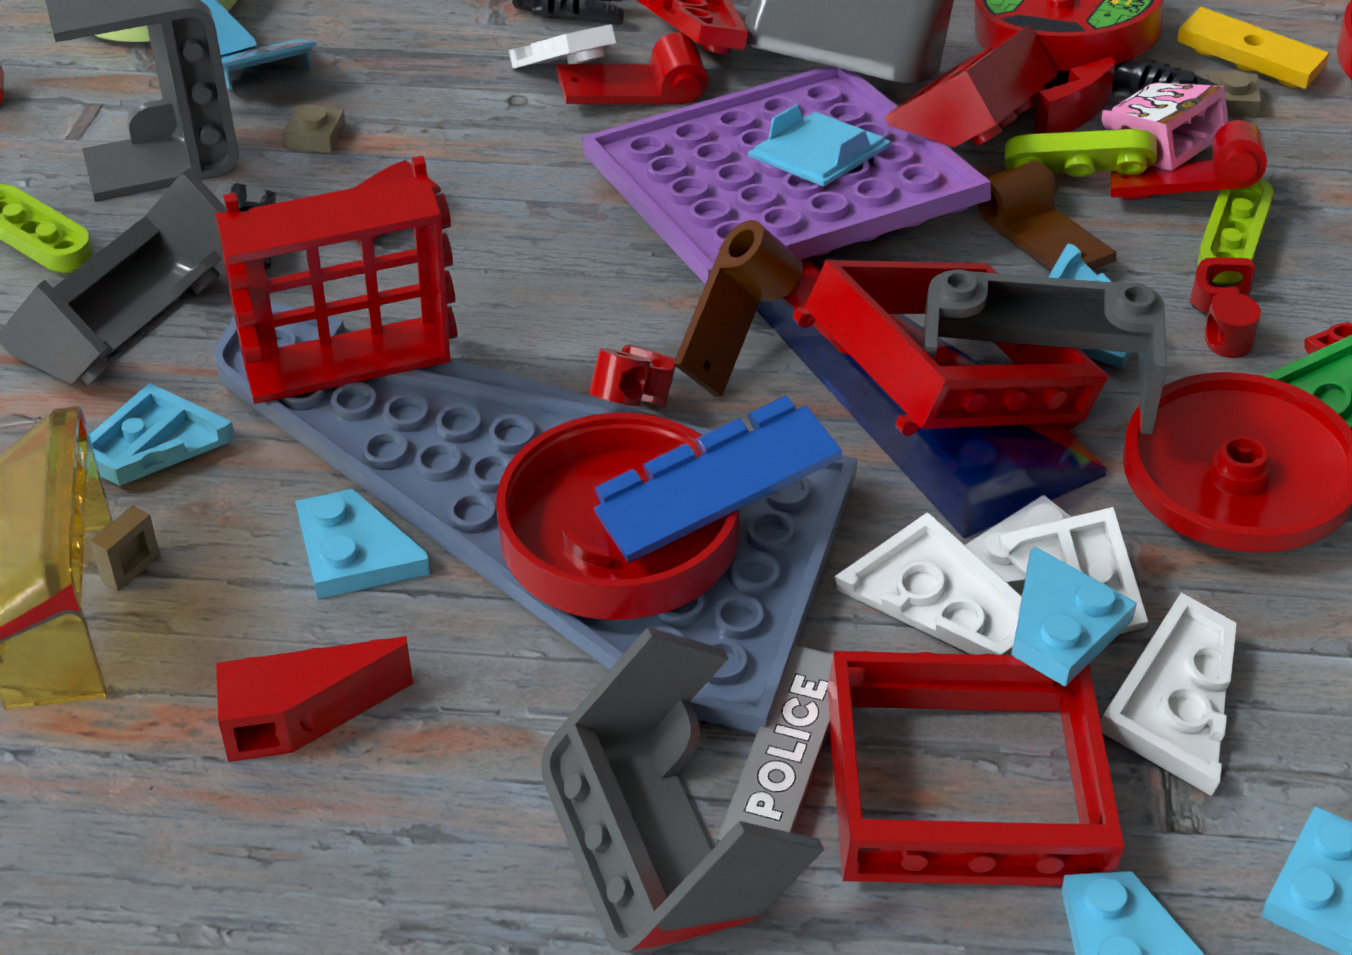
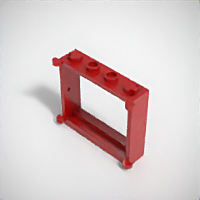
(855, 307)

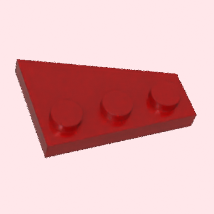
(704, 21)

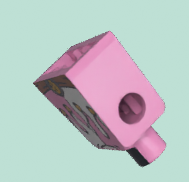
(1177, 114)

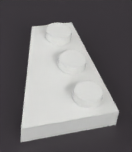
(936, 587)
(1177, 695)

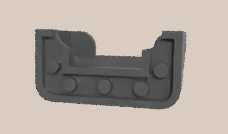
(864, 36)

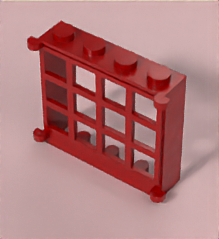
(329, 220)

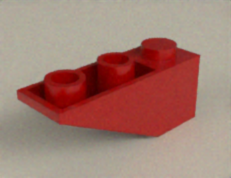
(295, 697)

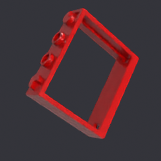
(967, 849)

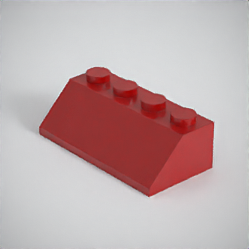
(979, 93)

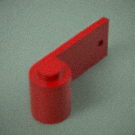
(672, 77)
(1236, 164)

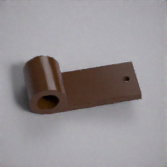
(1026, 214)
(747, 271)

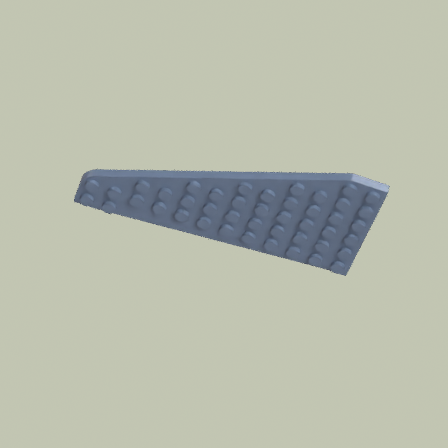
(435, 455)

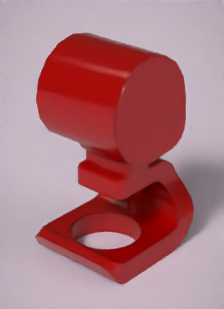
(1230, 310)
(629, 378)

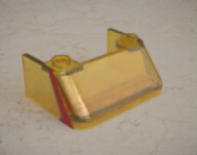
(46, 505)

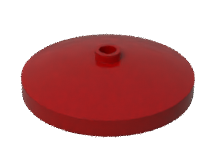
(1242, 463)

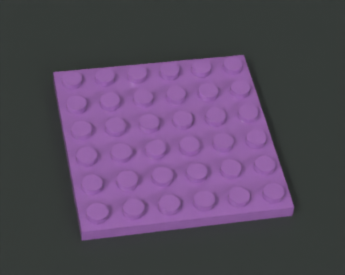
(697, 183)

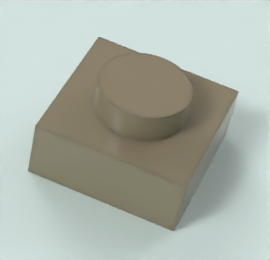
(1241, 92)
(314, 128)
(125, 547)

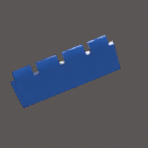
(729, 474)

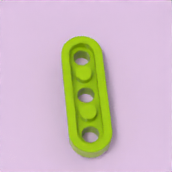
(1086, 151)
(1236, 226)
(42, 231)

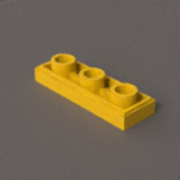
(1252, 48)

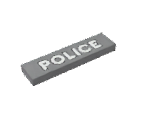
(787, 749)

